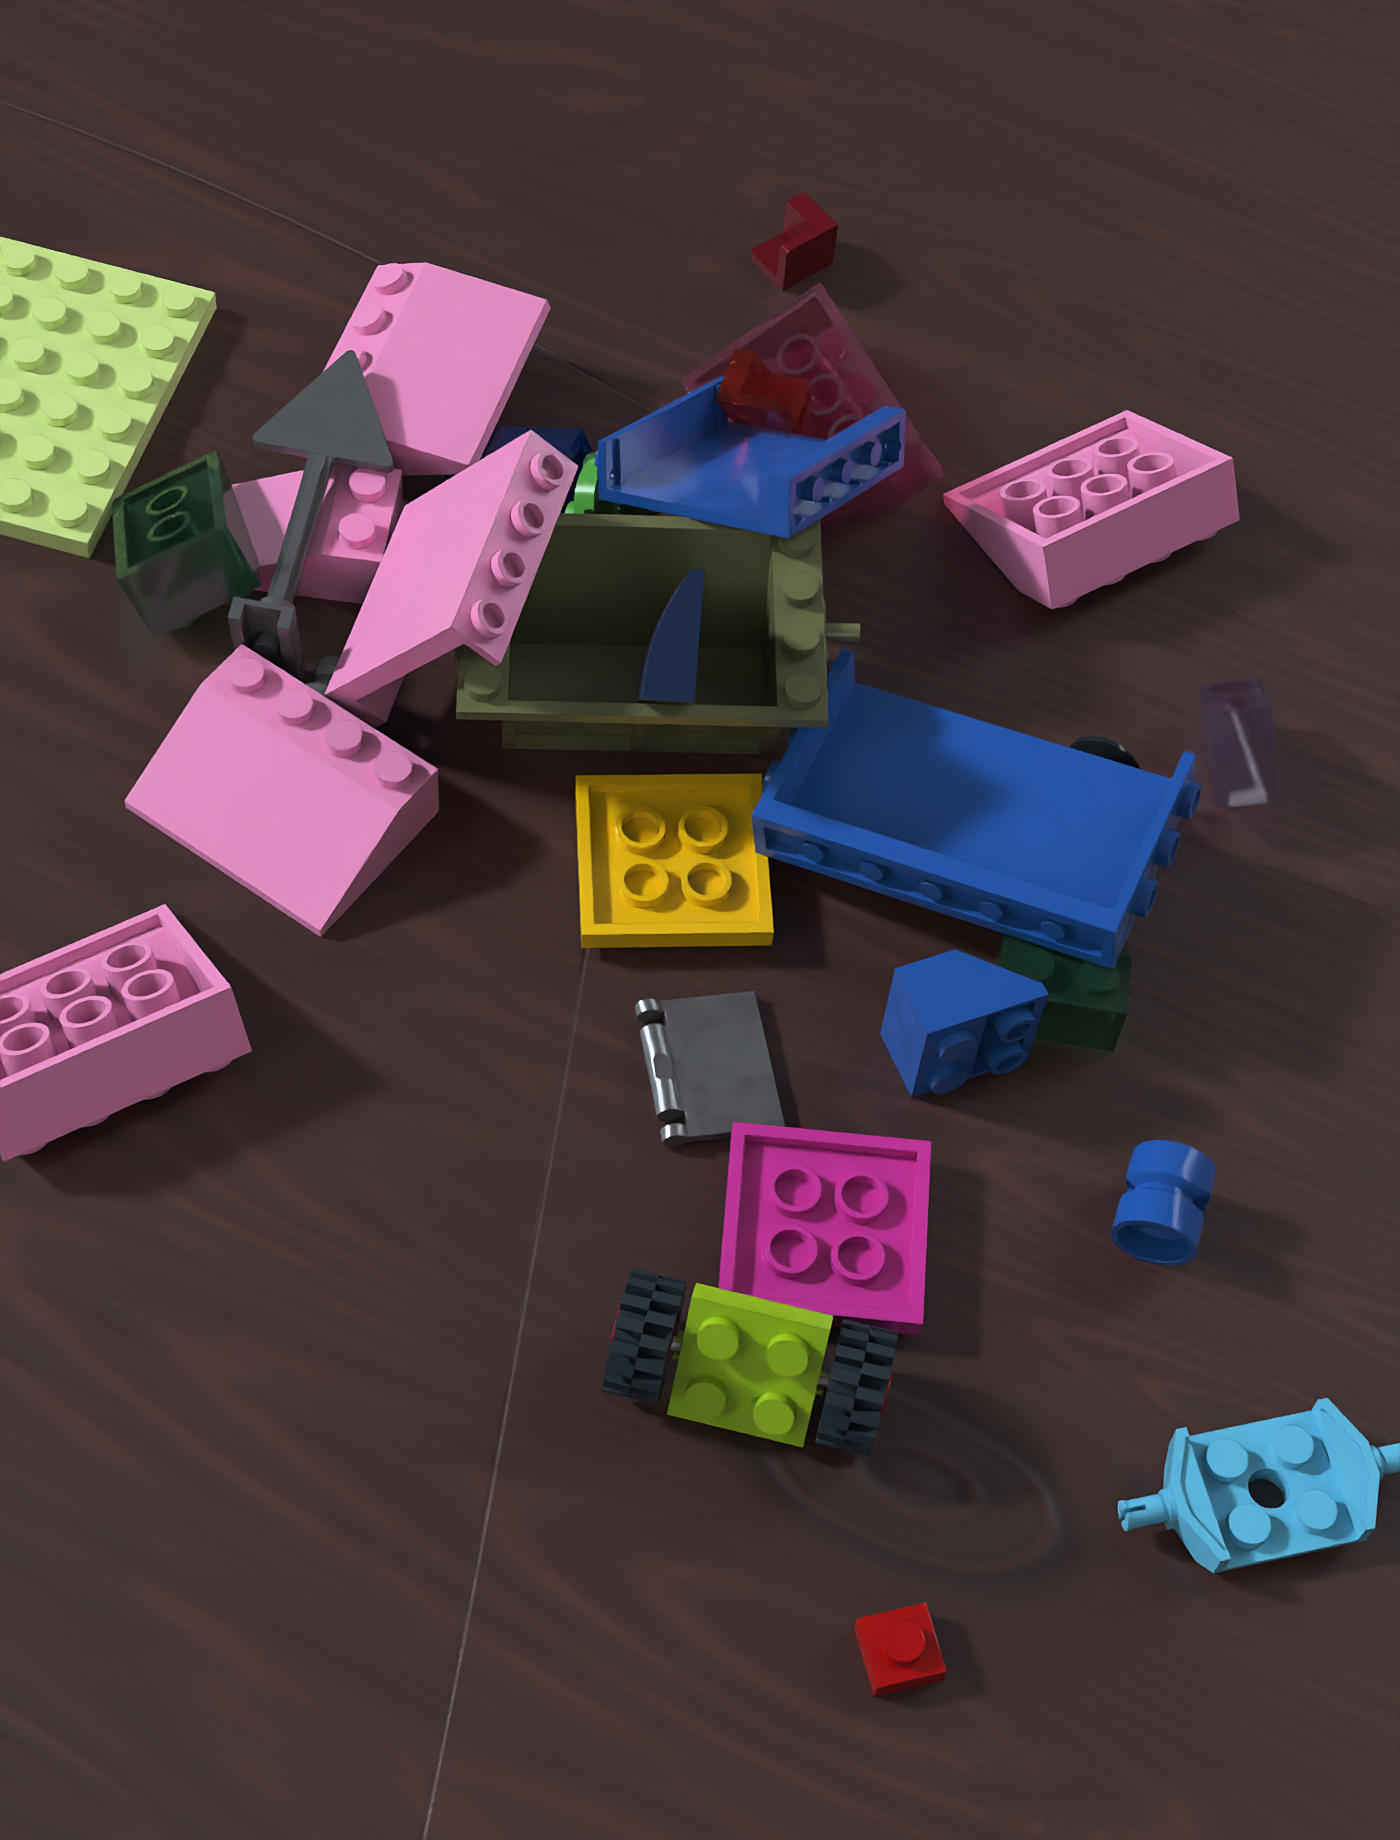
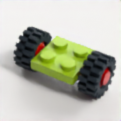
(749, 1363)

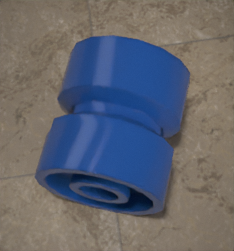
(1164, 1203)

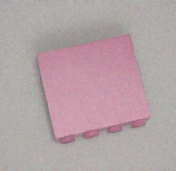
(454, 573)

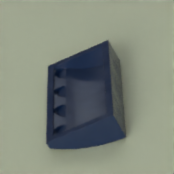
(672, 650)

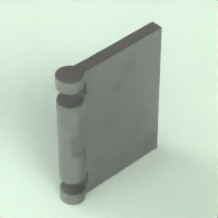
(708, 1066)

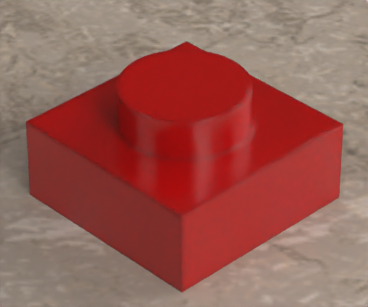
(900, 1649)

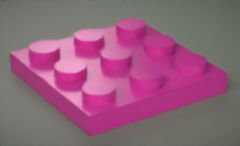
(828, 1223)

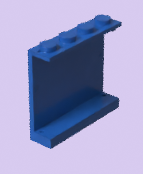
(742, 475)

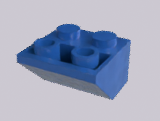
(959, 1020)

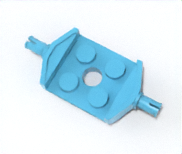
(1313, 1458)

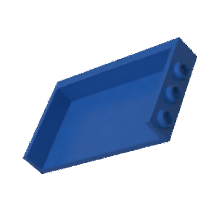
(974, 819)

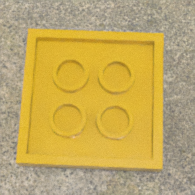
(671, 861)

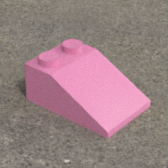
(349, 533)

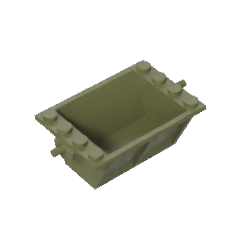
(590, 618)

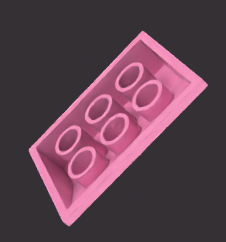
(439, 360)
(1097, 506)
(285, 790)
(109, 1028)

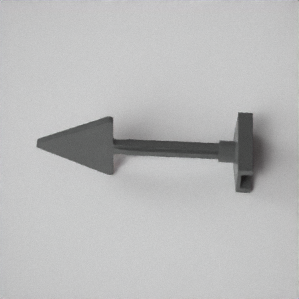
(329, 425)

